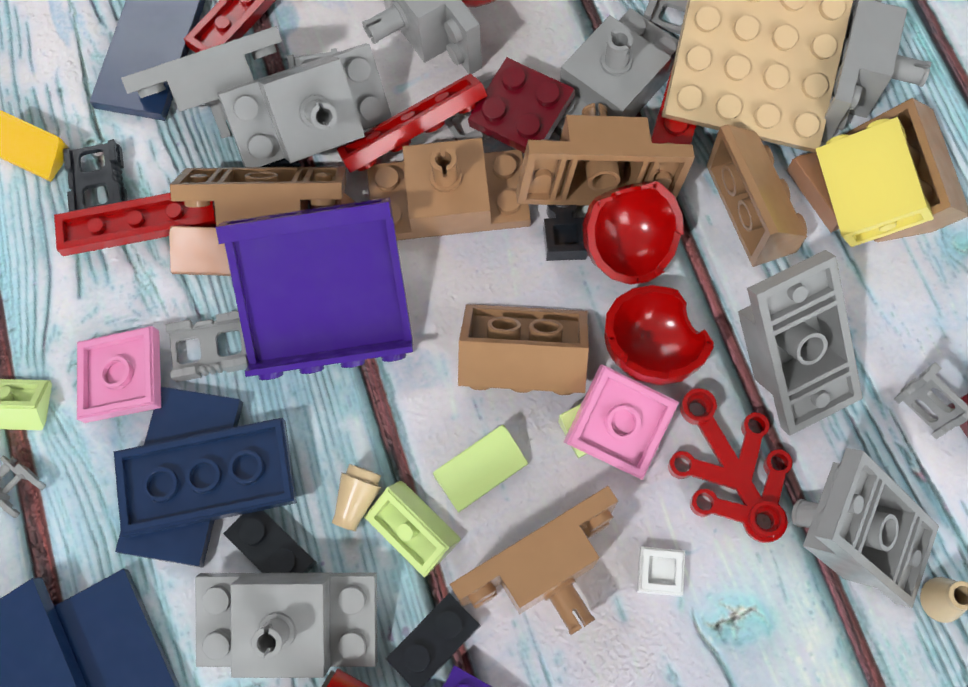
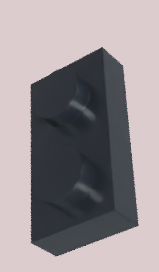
(268, 545)
(433, 642)

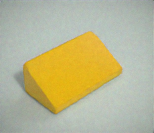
(30, 147)

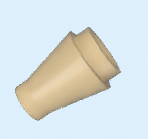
(355, 494)
(944, 599)

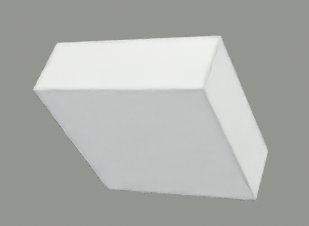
(661, 571)

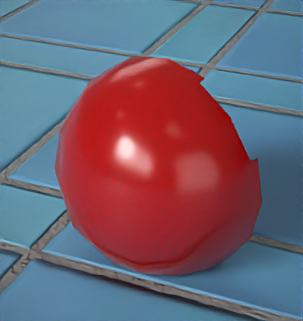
(633, 231)
(653, 337)

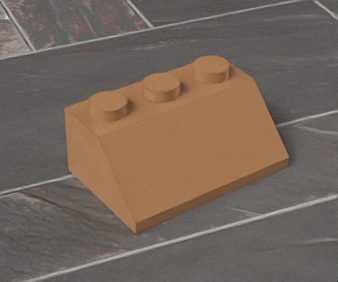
(932, 166)
(755, 195)
(523, 349)

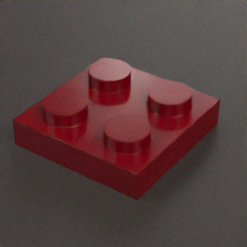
(521, 105)

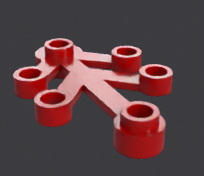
(735, 471)

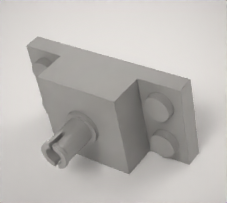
(431, 29)
(870, 62)
(619, 66)
(201, 75)
(306, 108)
(802, 342)
(868, 528)
(286, 623)

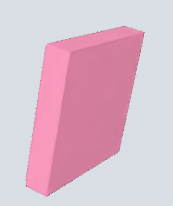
(118, 375)
(621, 422)

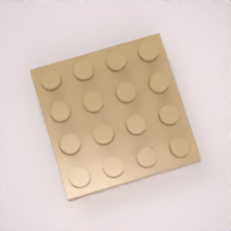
(759, 67)

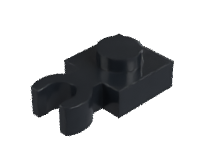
(563, 234)

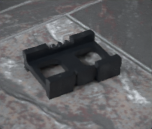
(108, 176)

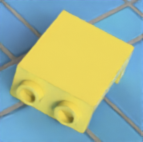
(873, 182)

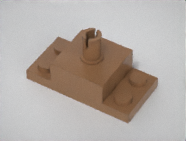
(598, 157)
(451, 189)
(258, 190)
(545, 563)

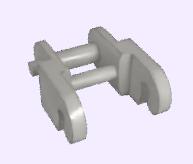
(21, 472)

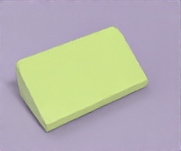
(24, 403)
(480, 468)
(412, 527)

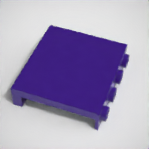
(318, 288)

